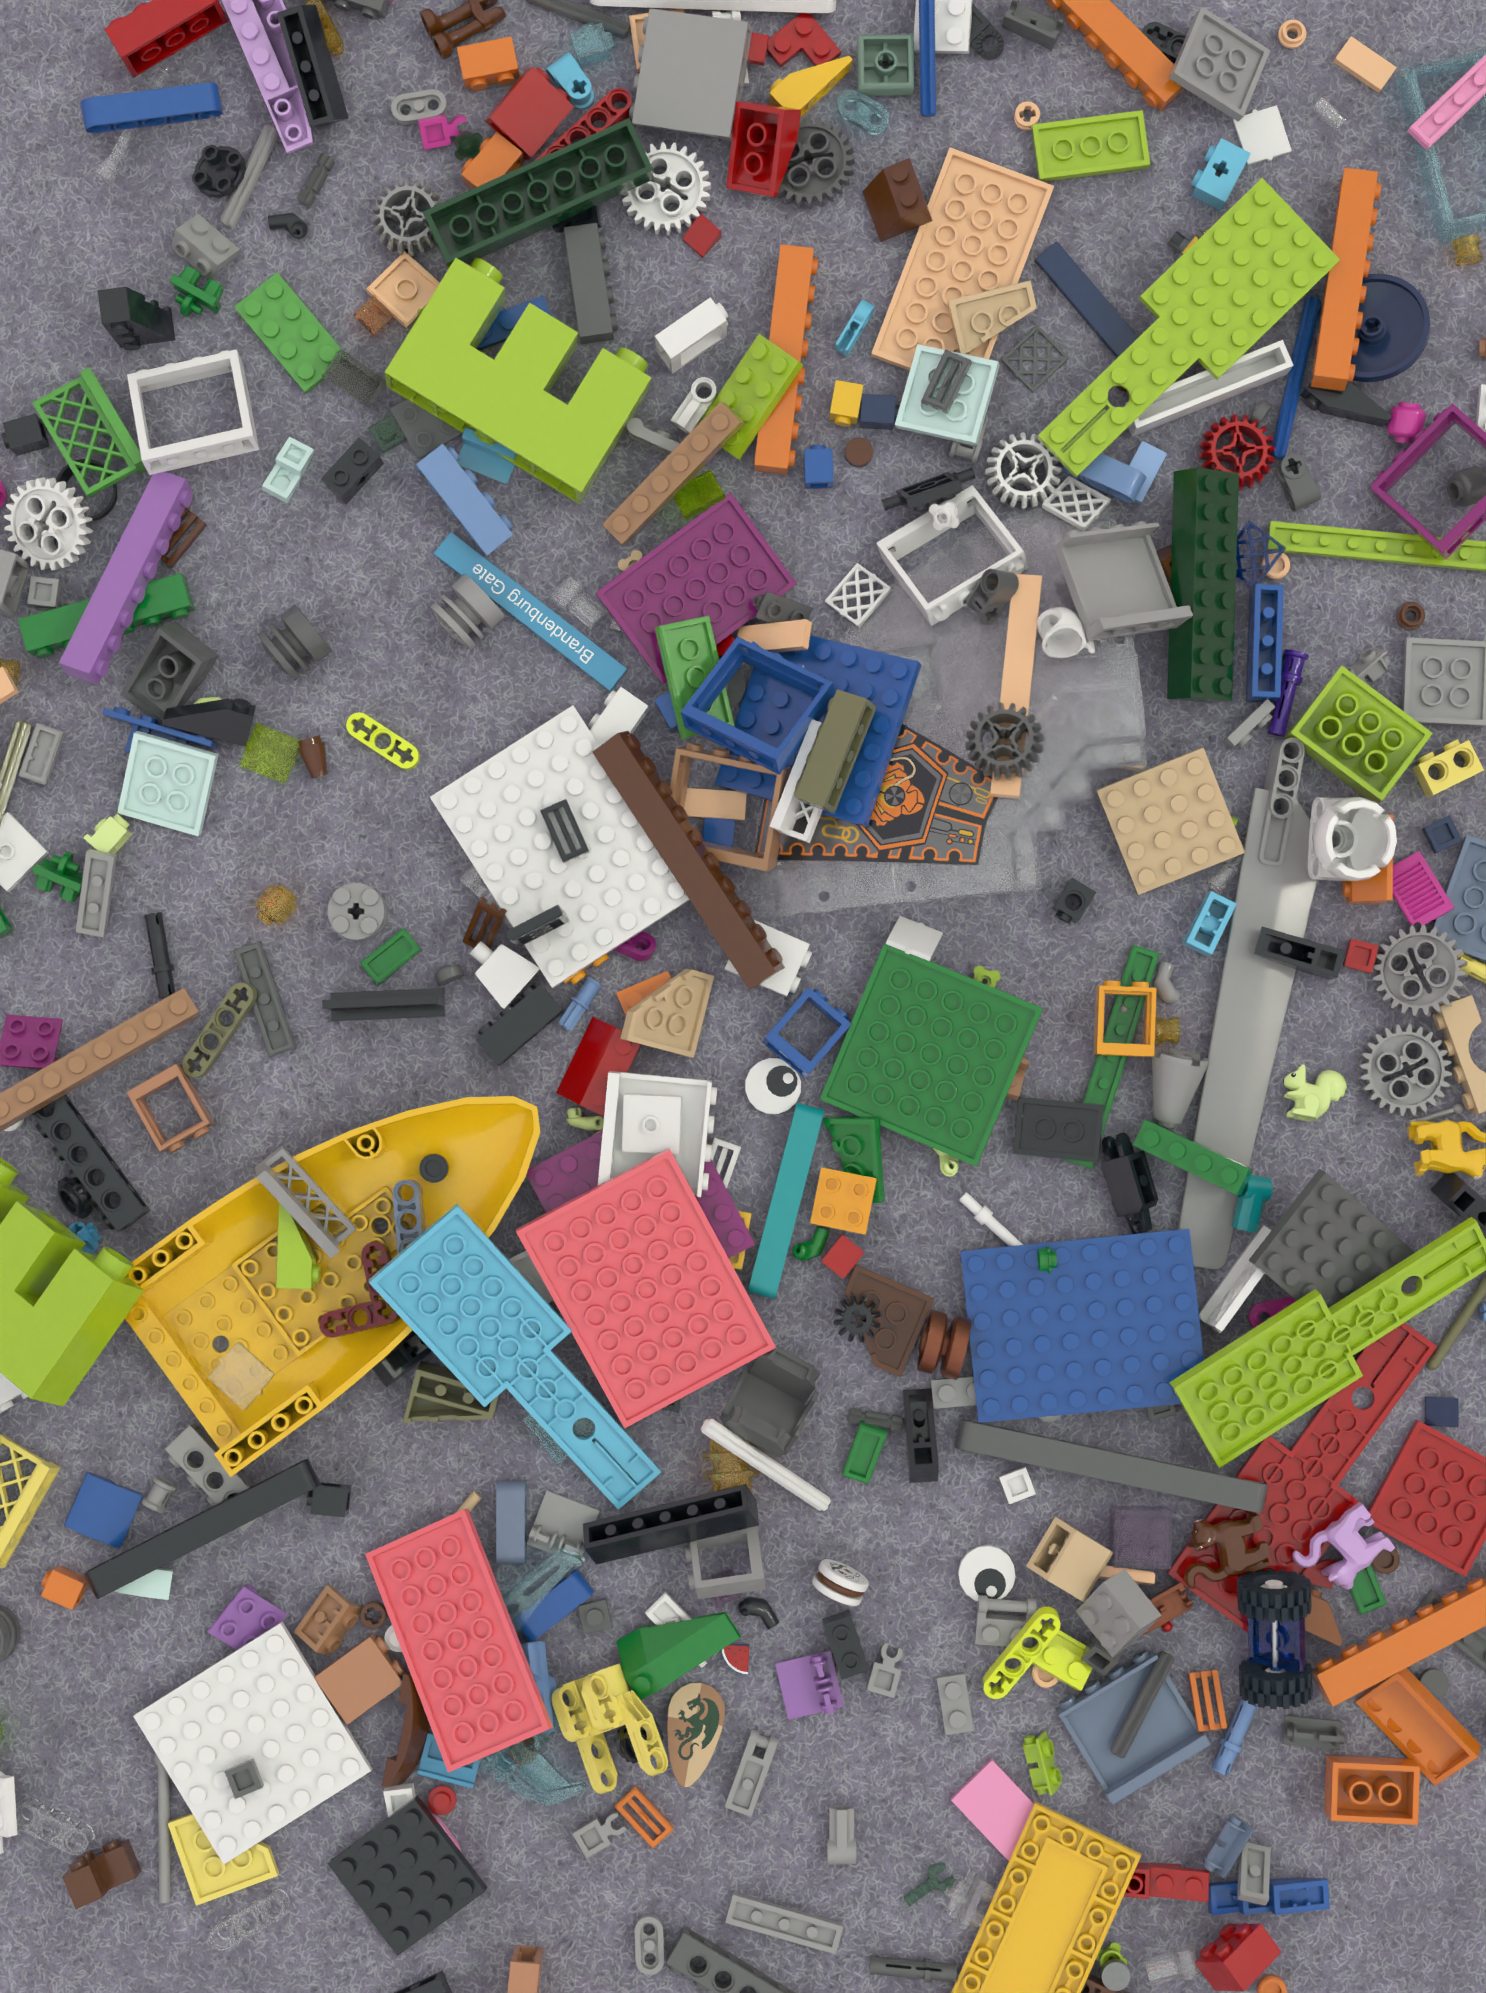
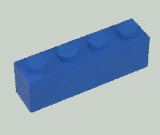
(1264, 643)

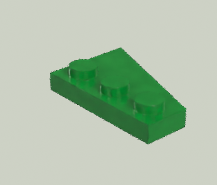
(859, 1147)

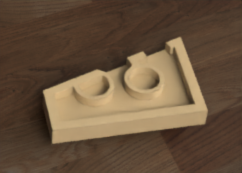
(988, 313)

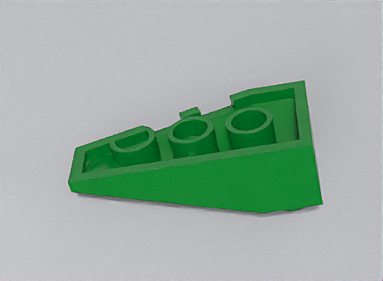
(665, 1652)

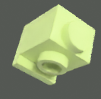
(110, 834)

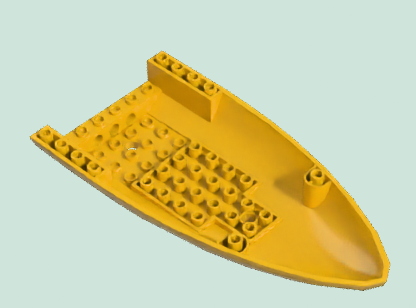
(222, 1265)

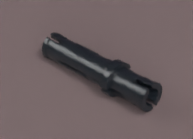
(160, 955)

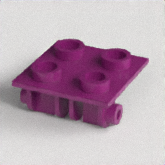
(29, 1041)

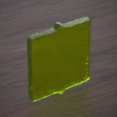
(699, 495)
(270, 753)

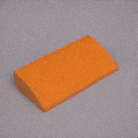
(1419, 1725)

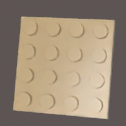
(1170, 820)

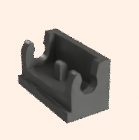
(1032, 25)

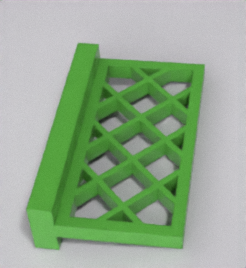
(107, 416)

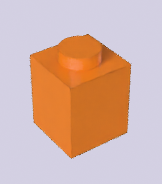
(64, 1587)

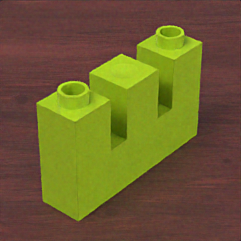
(510, 394)
(53, 1298)

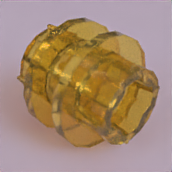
(727, 1468)

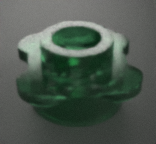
(465, 139)

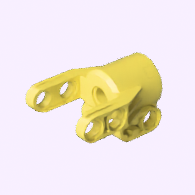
(602, 1704)

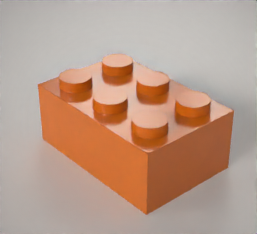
(1372, 1789)

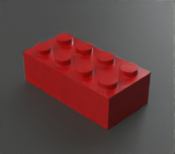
(162, 29)

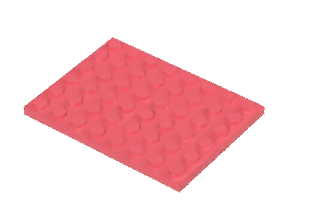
(646, 1288)

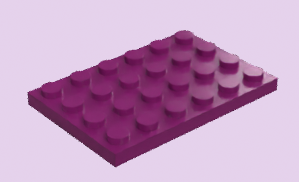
(698, 572)

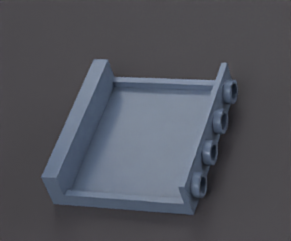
(1162, 1742)

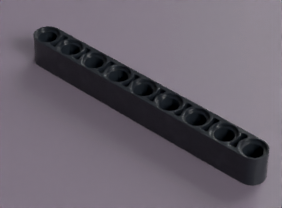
(202, 1528)

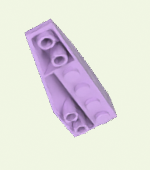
(268, 57)

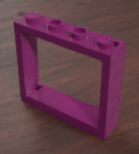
(1404, 462)

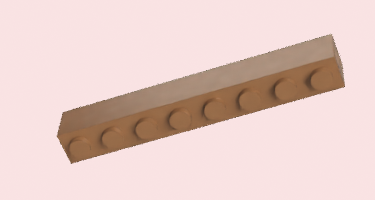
(96, 1057)

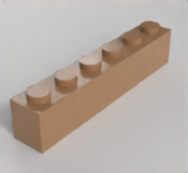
(673, 473)

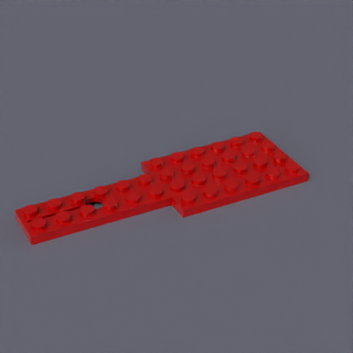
(1305, 1478)

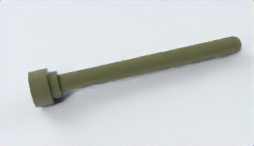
(1458, 1325)

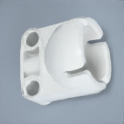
(1349, 839)

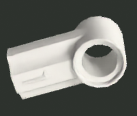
(693, 407)

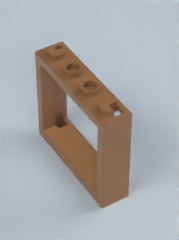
(727, 854)

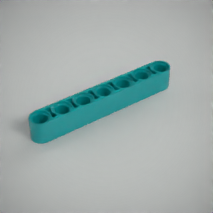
(785, 1200)

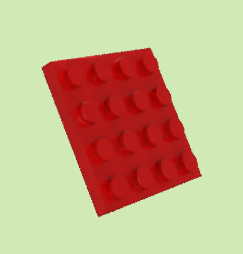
(1434, 1498)

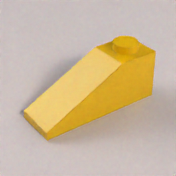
(809, 85)

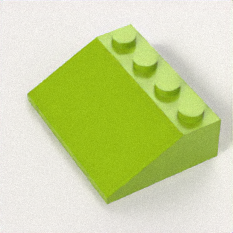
(1359, 735)

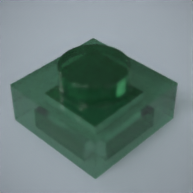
(387, 433)

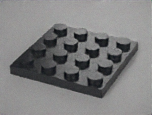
(407, 1875)

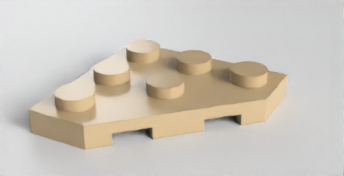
(671, 1015)

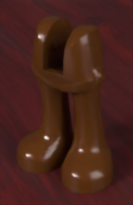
(437, 24)

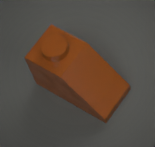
(1321, 1620)

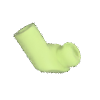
(587, 1123)

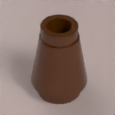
(314, 756)

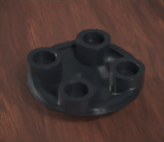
(219, 171)

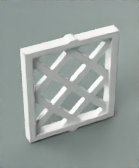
(1068, 516)
(871, 607)

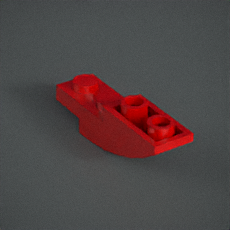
(1168, 1881)

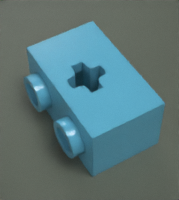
(1215, 189)
(1208, 923)

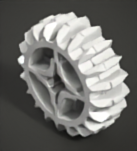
(1028, 480)

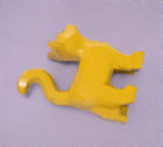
(1446, 1148)

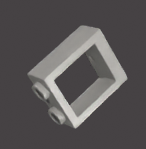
(727, 1585)

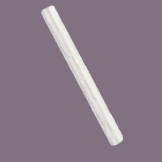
(765, 1464)

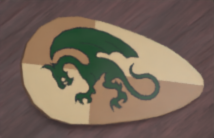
(693, 1730)

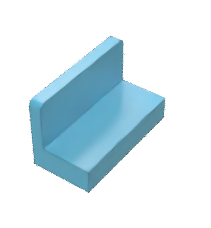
(483, 458)

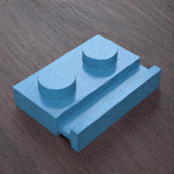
(434, 1766)

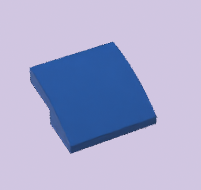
(103, 1510)

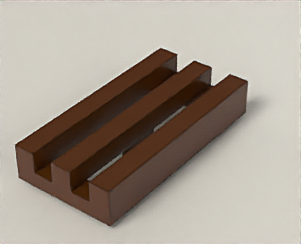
(189, 539)
(491, 911)

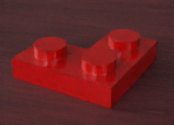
(802, 35)

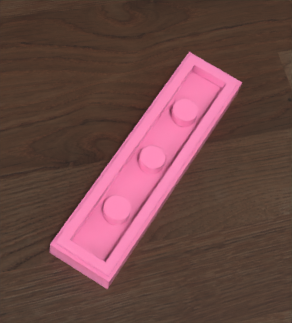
(1450, 106)

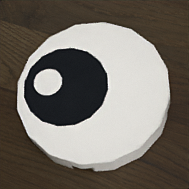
(772, 1086)
(986, 1572)

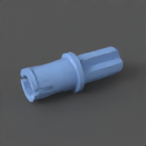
(579, 1004)

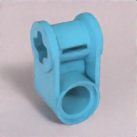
(571, 79)

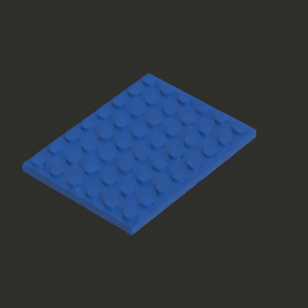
(1090, 1334)

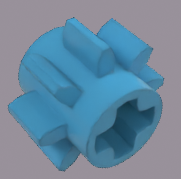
(88, 1234)

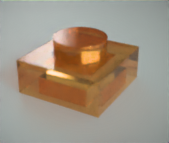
(373, 315)

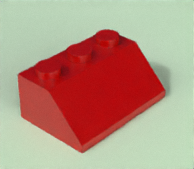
(596, 1055)

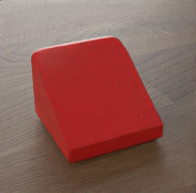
(702, 235)

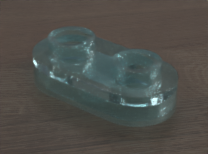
(865, 110)

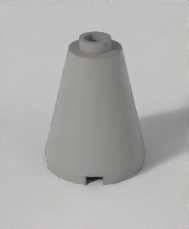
(1175, 1083)

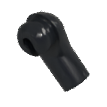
(290, 222)
(758, 1607)

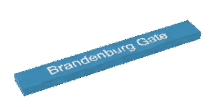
(531, 612)

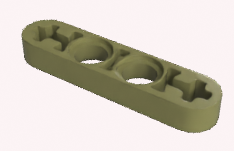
(221, 1031)

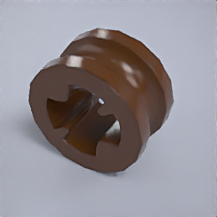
(368, 1622)

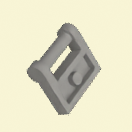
(998, 1628)

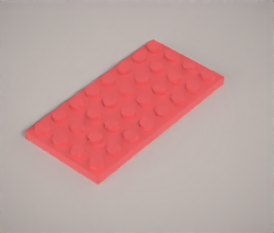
(458, 1640)

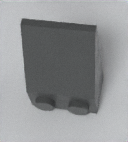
(169, 671)

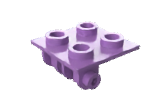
(246, 1618)
(809, 1685)

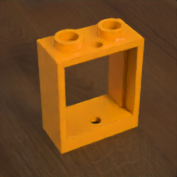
(1118, 1049)

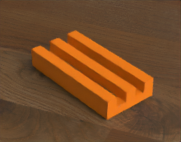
(1218, 1699)
(627, 1798)

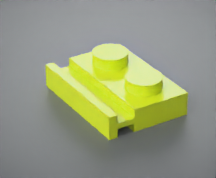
(1063, 1661)

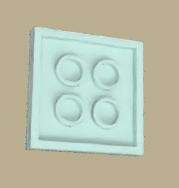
(968, 409)
(167, 783)

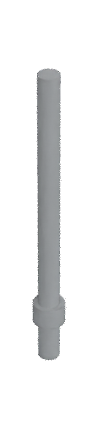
(163, 1832)

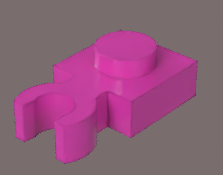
(436, 130)

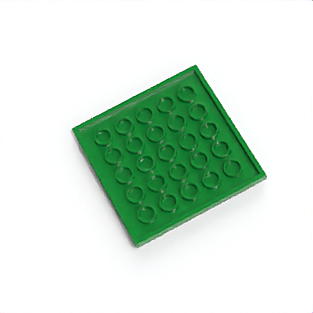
(931, 1054)

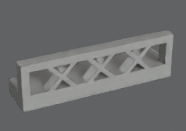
(296, 1208)

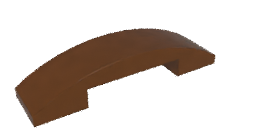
(413, 1736)

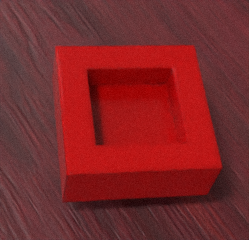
(1360, 956)

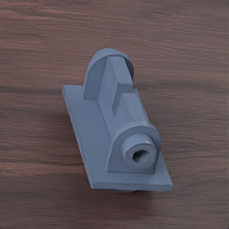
(1228, 1846)

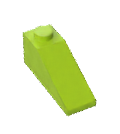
(295, 1255)

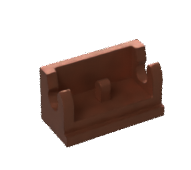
(1170, 1604)

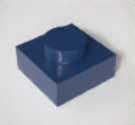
(1441, 834)

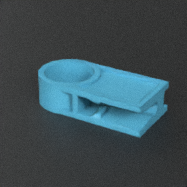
(854, 328)

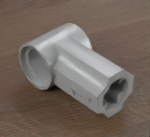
(841, 1840)

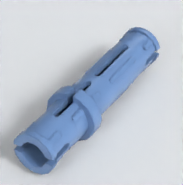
(1234, 1737)

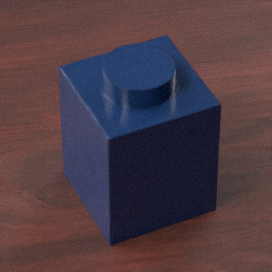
(878, 411)

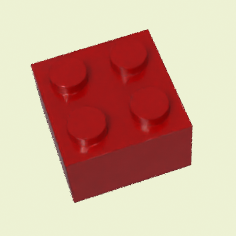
(1237, 1956)

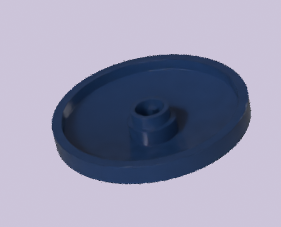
(1391, 330)

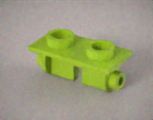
(1046, 1776)

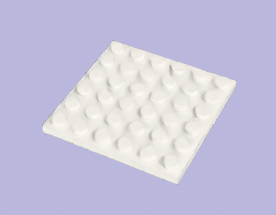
(245, 1708)

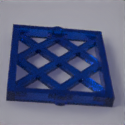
(1265, 536)

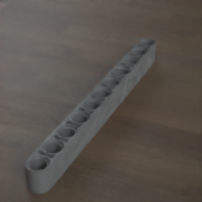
(1111, 1466)

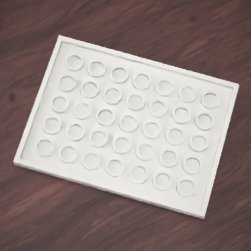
(499, 825)

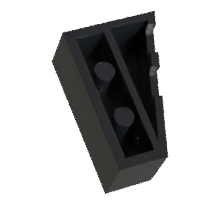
(133, 319)

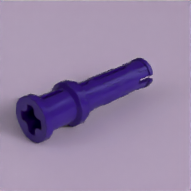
(1290, 680)

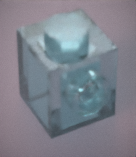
(591, 44)

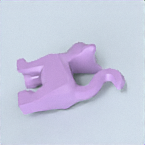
(1355, 1550)

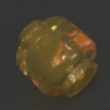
(276, 905)

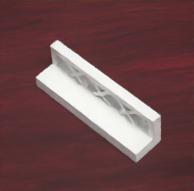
(789, 807)

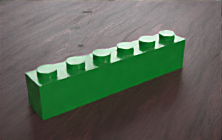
(55, 627)

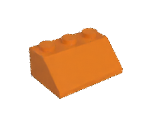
(1373, 890)

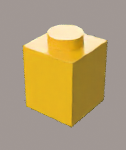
(845, 403)

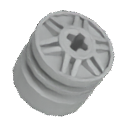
(467, 611)

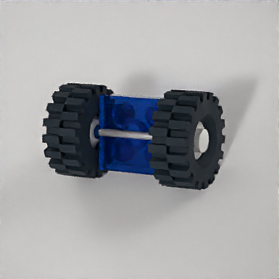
(1276, 1638)

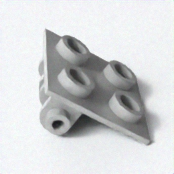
(560, 1524)

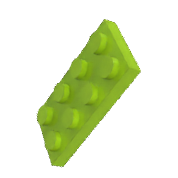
(1090, 146)
(756, 389)

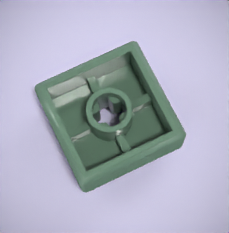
(894, 49)

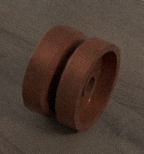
(939, 1343)

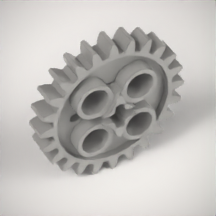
(1397, 982)
(1414, 1092)

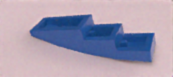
(1285, 1897)

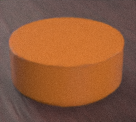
(1271, 1984)

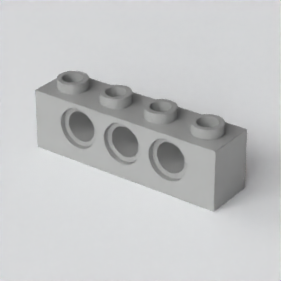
(180, 1453)

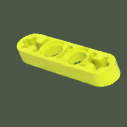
(1023, 1654)

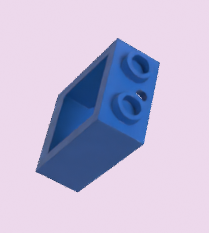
(788, 1052)

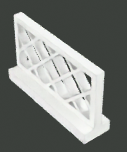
(1234, 1286)

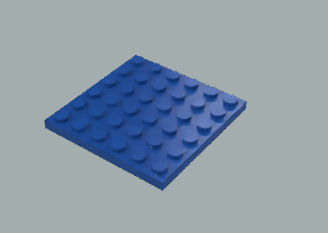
(774, 707)

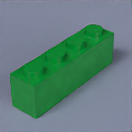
(1193, 1157)

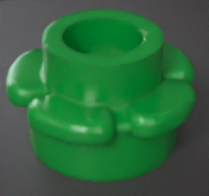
(1046, 1259)

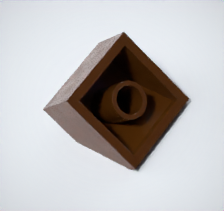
(896, 201)

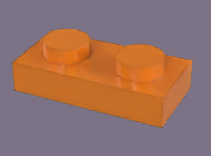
(633, 995)

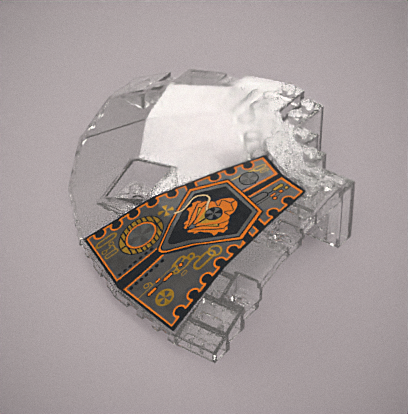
(934, 807)

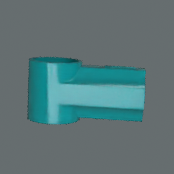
(1251, 1203)

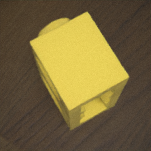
(1448, 772)

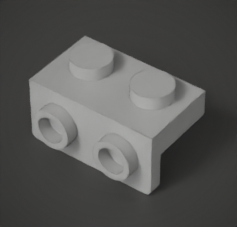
(203, 247)

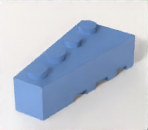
(464, 499)

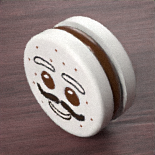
(840, 1582)

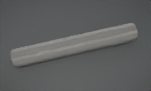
(253, 170)

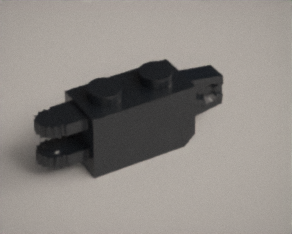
(1129, 1182)

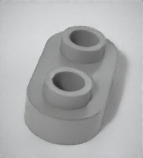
(419, 106)
(649, 1943)

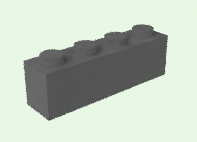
(589, 283)

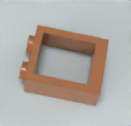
(153, 1085)

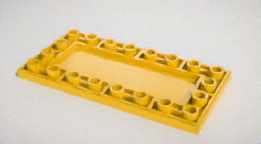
(1049, 1909)

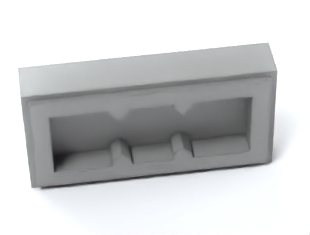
(41, 754)

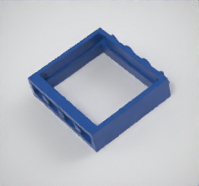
(772, 663)

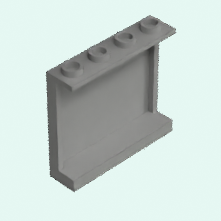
(690, 73)
(1118, 581)

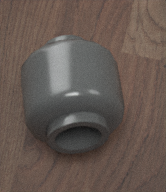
(1467, 486)

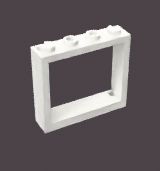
(198, 449)
(922, 531)

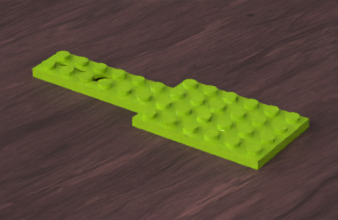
(1206, 311)
(1309, 1348)

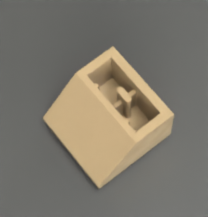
(1069, 1559)

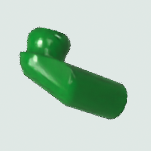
(811, 1248)

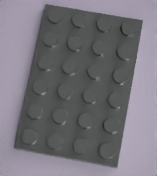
(1328, 1245)

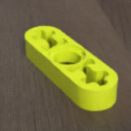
(370, 723)

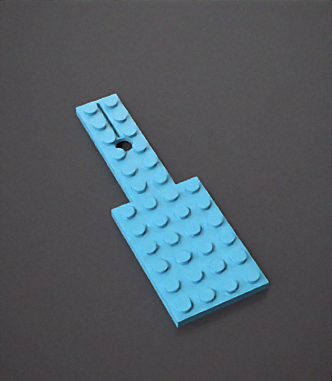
(500, 1337)

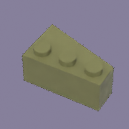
(441, 1396)

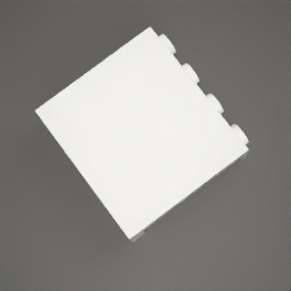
(695, 1124)

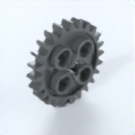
(816, 185)

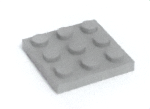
(1219, 64)
(1444, 681)

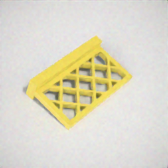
(29, 1499)

